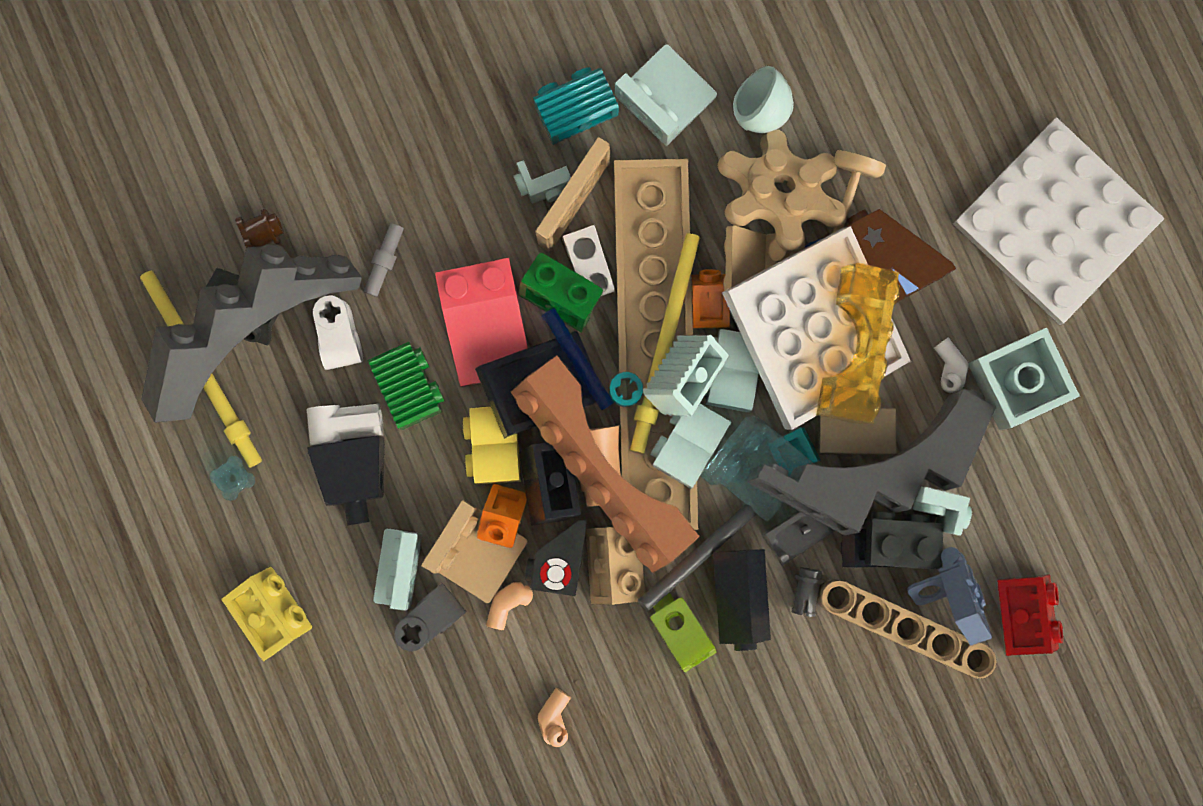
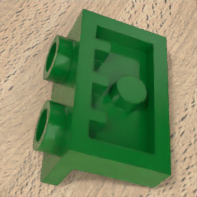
(558, 287)

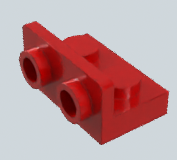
(1030, 615)

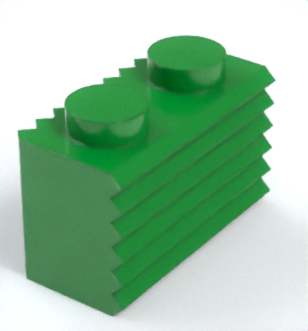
(406, 385)

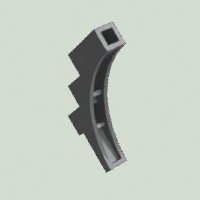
(226, 314)

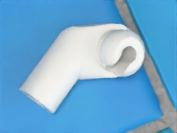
(955, 366)

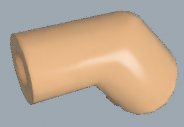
(505, 600)
(551, 721)

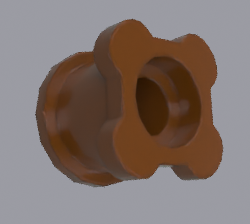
(260, 229)

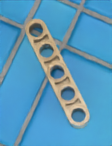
(923, 631)

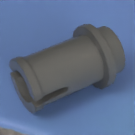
(807, 589)

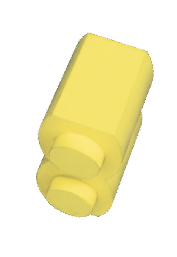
(492, 456)

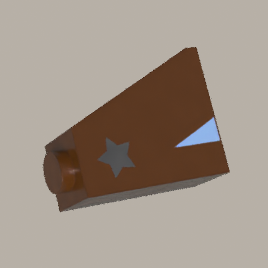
(897, 249)

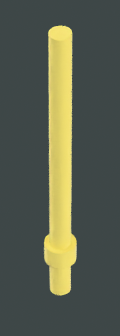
(646, 413)
(236, 430)

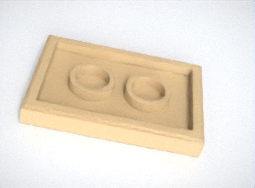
(573, 195)

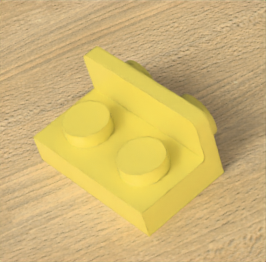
(266, 613)

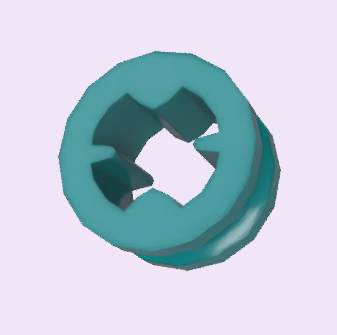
(616, 383)

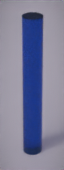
(577, 359)

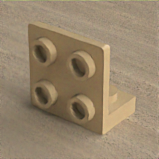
(750, 253)
(469, 561)

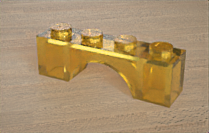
(868, 299)

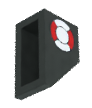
(558, 562)

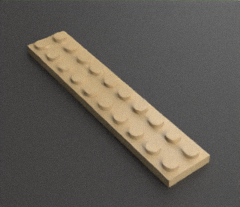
(650, 235)

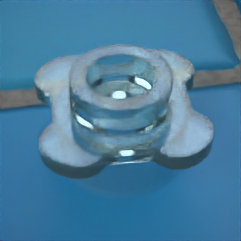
(233, 467)

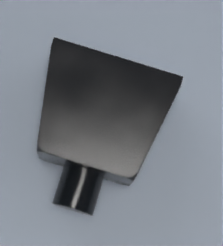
(350, 474)

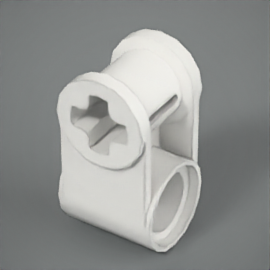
(337, 340)

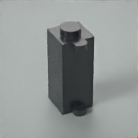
(742, 598)

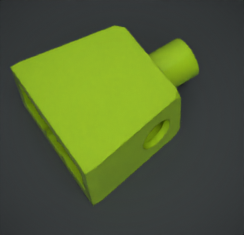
(689, 643)

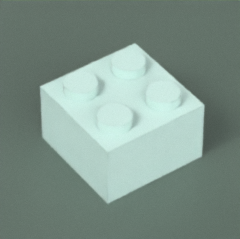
(1024, 379)

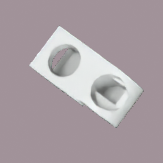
(588, 257)

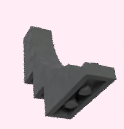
(845, 494)

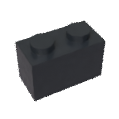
(548, 485)

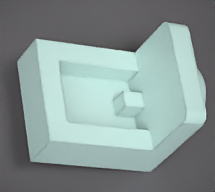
(543, 187)

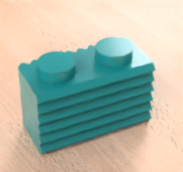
(576, 104)

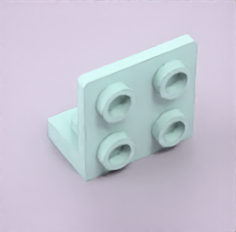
(665, 94)

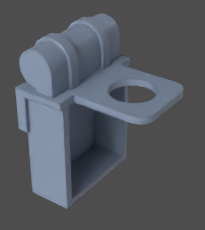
(963, 594)

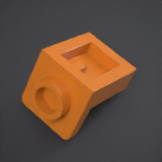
(708, 302)
(502, 516)

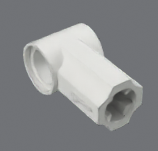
(335, 424)

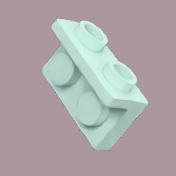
(950, 509)
(397, 568)

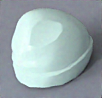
(763, 101)

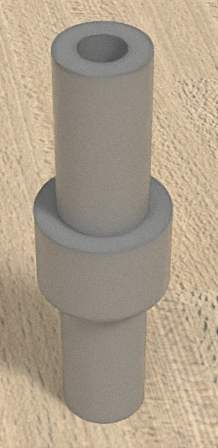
(383, 259)

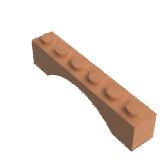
(650, 526)

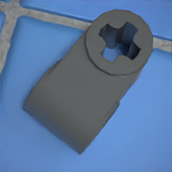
(433, 615)

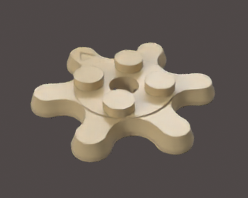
(783, 210)

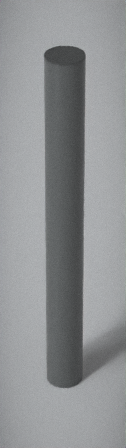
(696, 558)

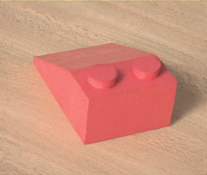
(480, 315)

